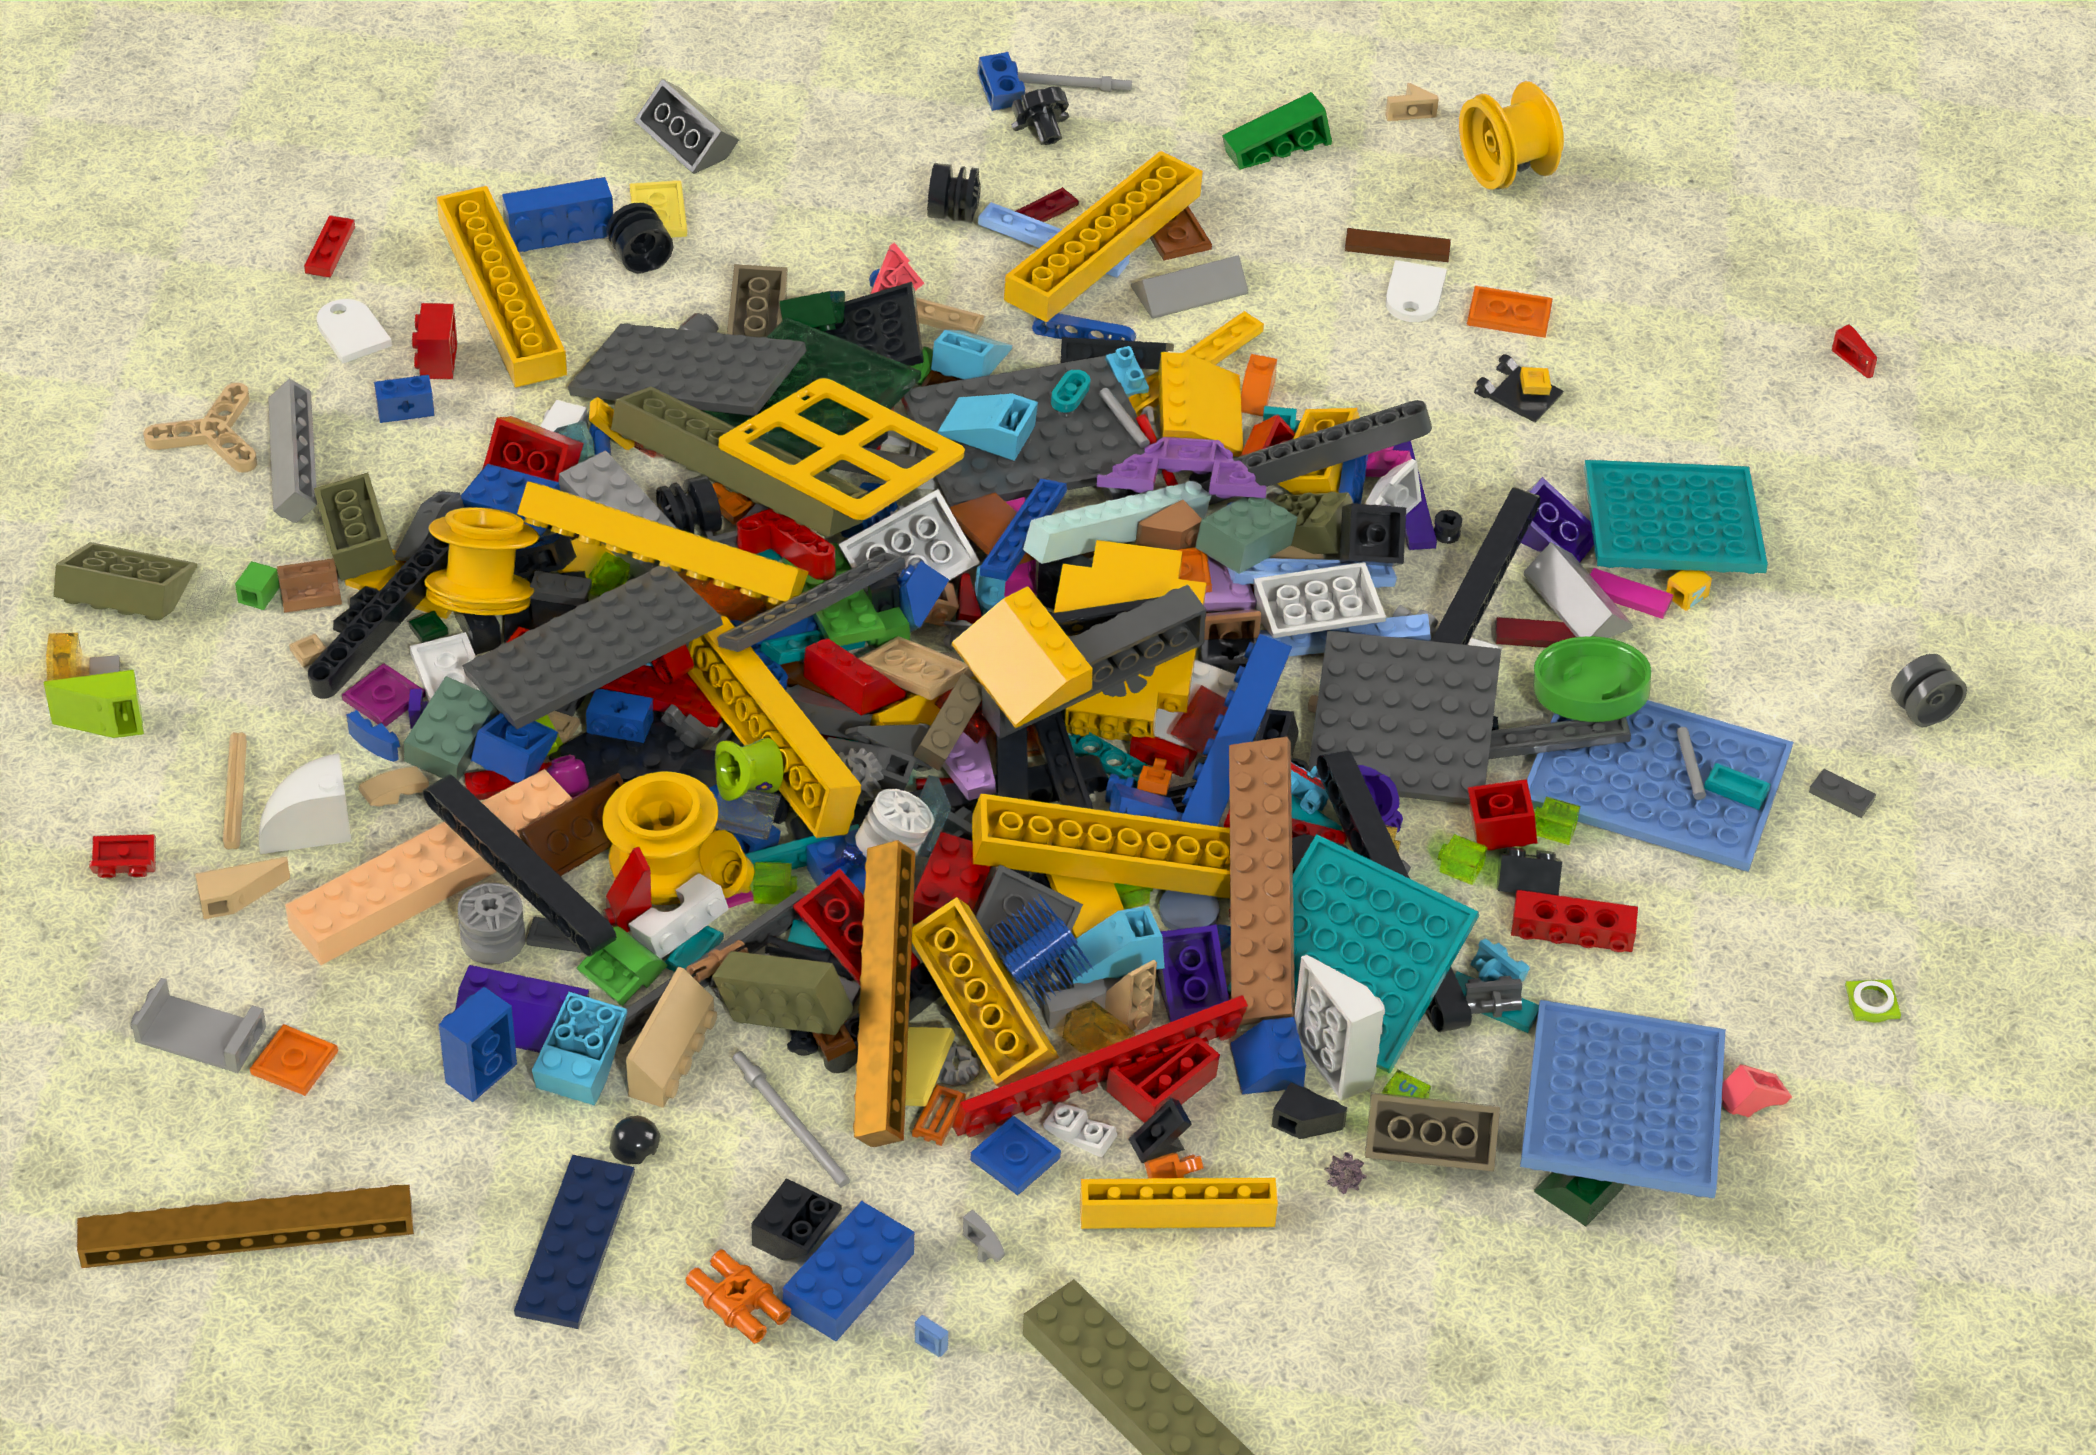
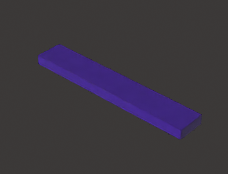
(1419, 527)

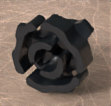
(1042, 111)

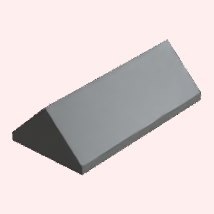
(1192, 287)
(1575, 594)

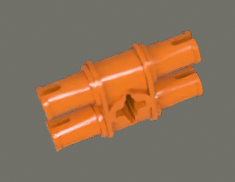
(738, 1296)

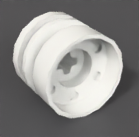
(895, 817)

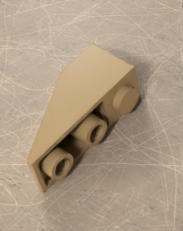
(235, 887)
(1133, 997)

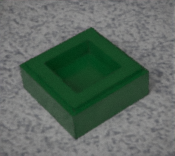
(428, 627)

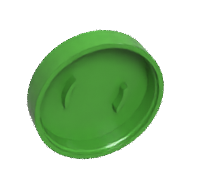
(1592, 679)

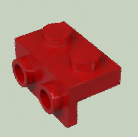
(123, 855)

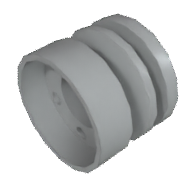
(491, 923)

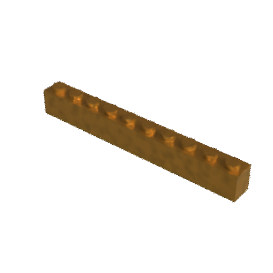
(884, 995)
(244, 1226)

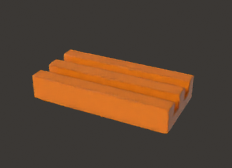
(930, 1134)

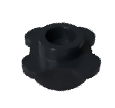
(800, 1046)

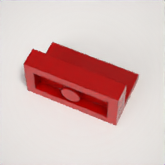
(1177, 756)

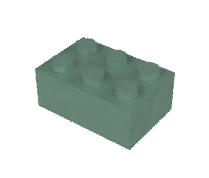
(1246, 532)
(448, 729)

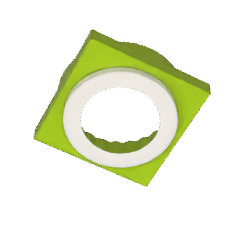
(1864, 1012)

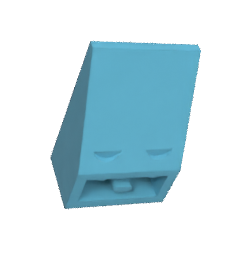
(967, 354)
(991, 423)
(1118, 946)
(580, 1049)

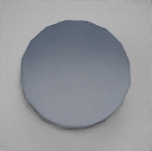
(1188, 910)

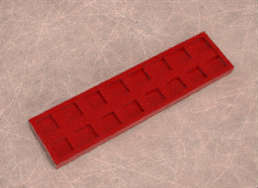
(646, 683)

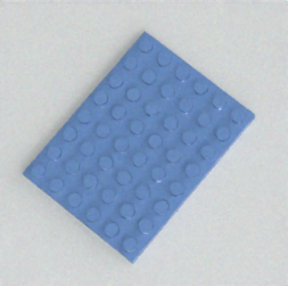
(1646, 789)
(1625, 1099)

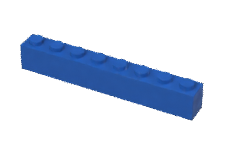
(1237, 726)

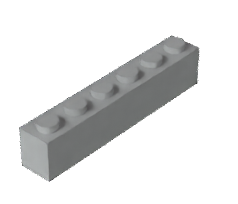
(292, 451)

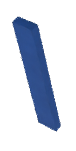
(1009, 548)

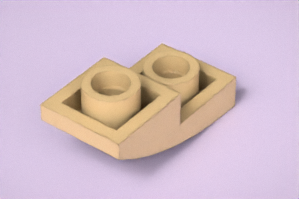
(387, 787)

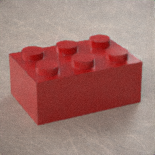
(531, 449)
(951, 875)

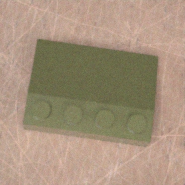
(122, 580)

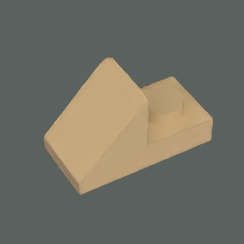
(1414, 105)

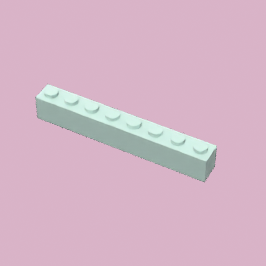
(1112, 521)

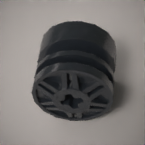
(953, 192)
(639, 238)
(693, 507)

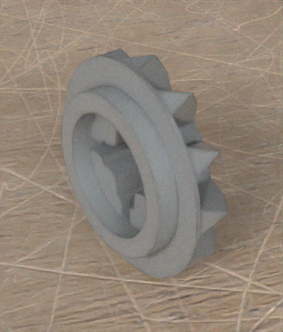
(968, 1067)

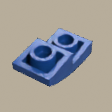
(374, 739)

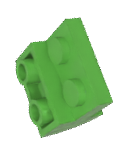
(622, 967)

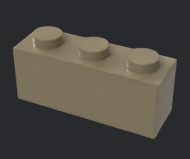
(950, 722)

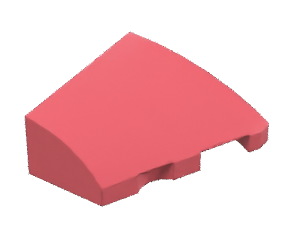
(895, 271)

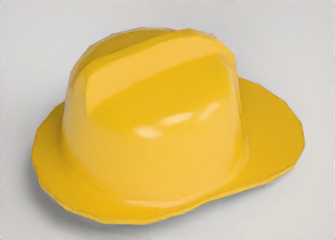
(726, 863)

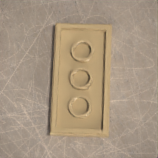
(916, 667)

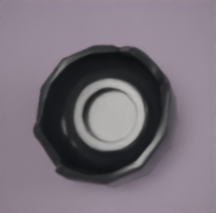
(634, 1139)

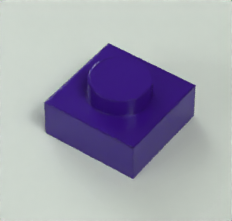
(416, 706)

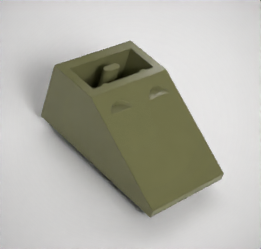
(1317, 521)

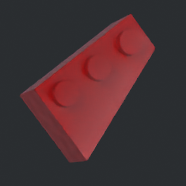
(1173, 1074)

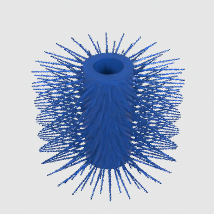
(1040, 950)

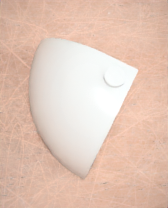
(306, 809)

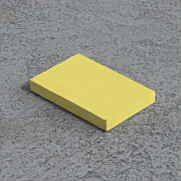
(666, 200)
(925, 1059)

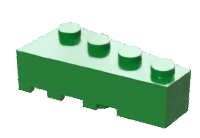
(1279, 133)

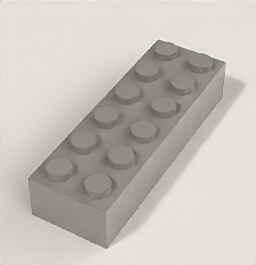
(607, 483)

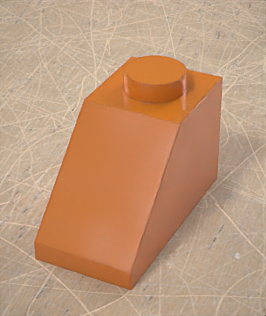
(1258, 384)

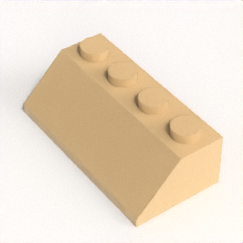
(669, 1040)

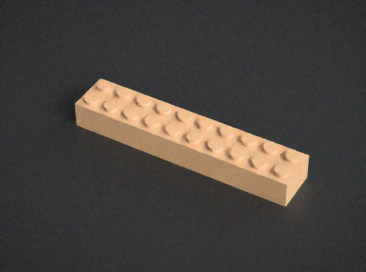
(409, 876)

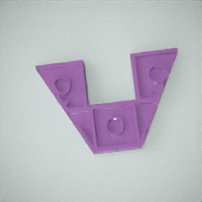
(1177, 454)

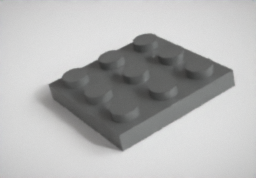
(1006, 895)

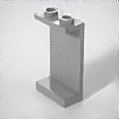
(196, 1029)

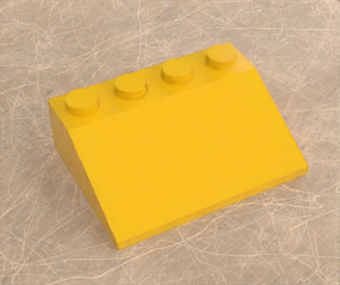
(1199, 401)
(1024, 658)

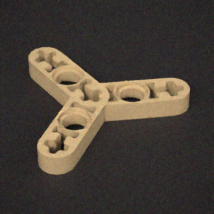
(203, 430)

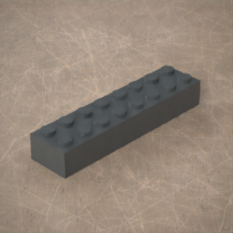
(1126, 647)

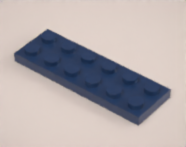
(574, 1242)

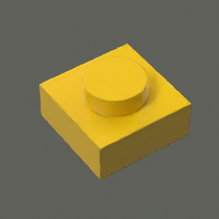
(1535, 381)

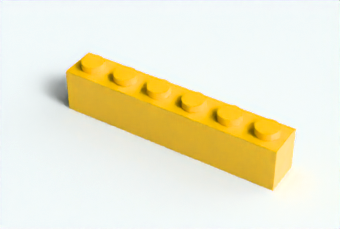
(1178, 1203)

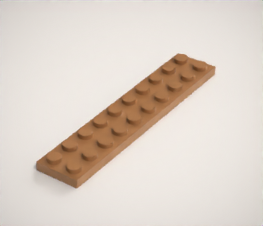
(1262, 879)

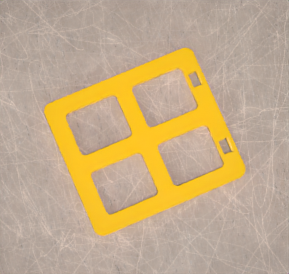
(842, 447)

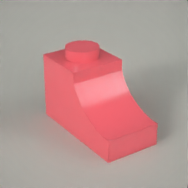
(1752, 1090)

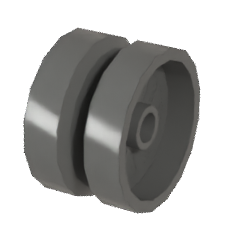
(1928, 690)

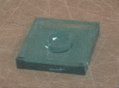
(937, 801)

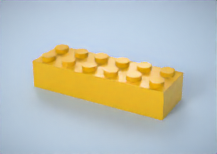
(982, 994)

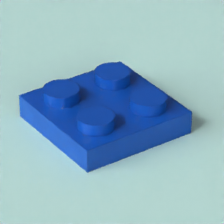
(1015, 1155)

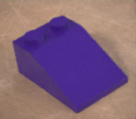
(1558, 523)
(1192, 971)

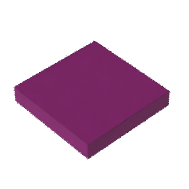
(381, 695)

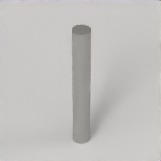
(1124, 418)
(1691, 763)

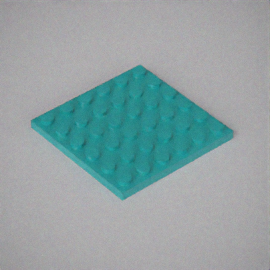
(1674, 516)
(1377, 932)

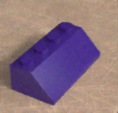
(532, 1000)

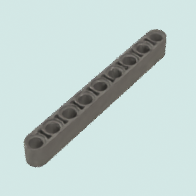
(1332, 445)

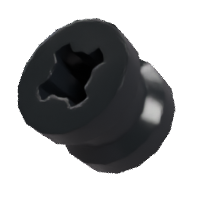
(1447, 526)

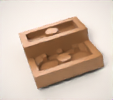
(309, 585)

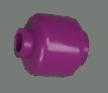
(569, 774)

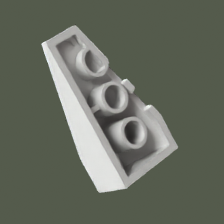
(1398, 487)

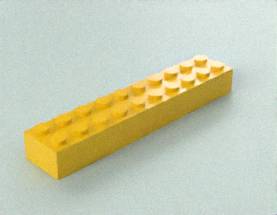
(1102, 236)
(501, 286)
(658, 541)
(759, 708)
(1101, 845)

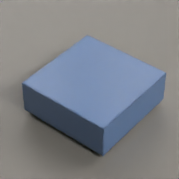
(931, 1336)

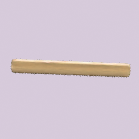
(234, 791)

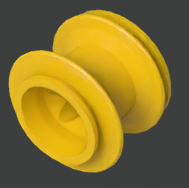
(1502, 138)
(481, 562)
(668, 820)

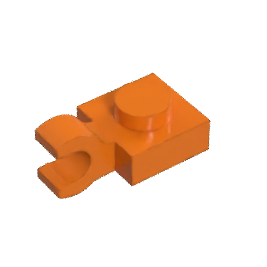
(732, 505)
(1155, 778)
(1171, 1167)

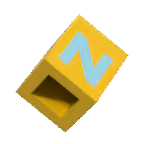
(1689, 587)

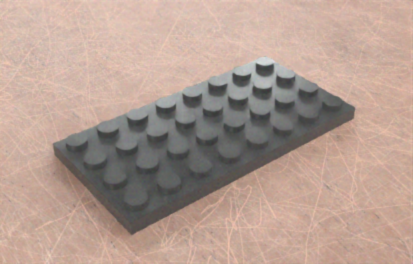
(693, 366)
(591, 645)

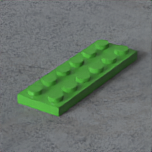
(849, 619)

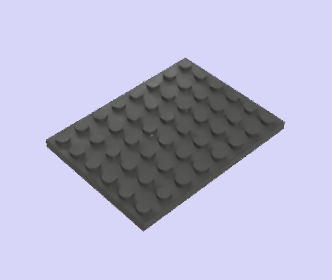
(1059, 449)

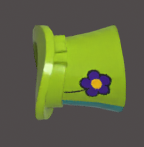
(748, 768)

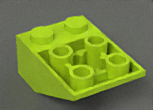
(97, 704)

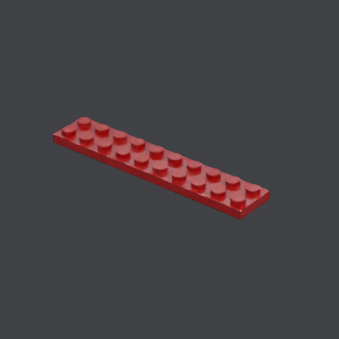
(1090, 1069)

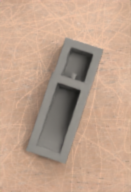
(1072, 998)

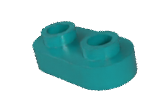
(1070, 391)

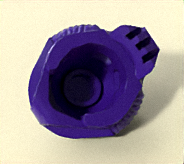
(1384, 795)

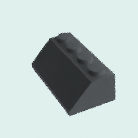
(685, 128)

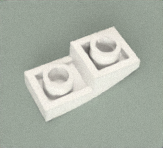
(1075, 1128)

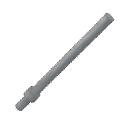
(1106, 83)
(757, 1078)

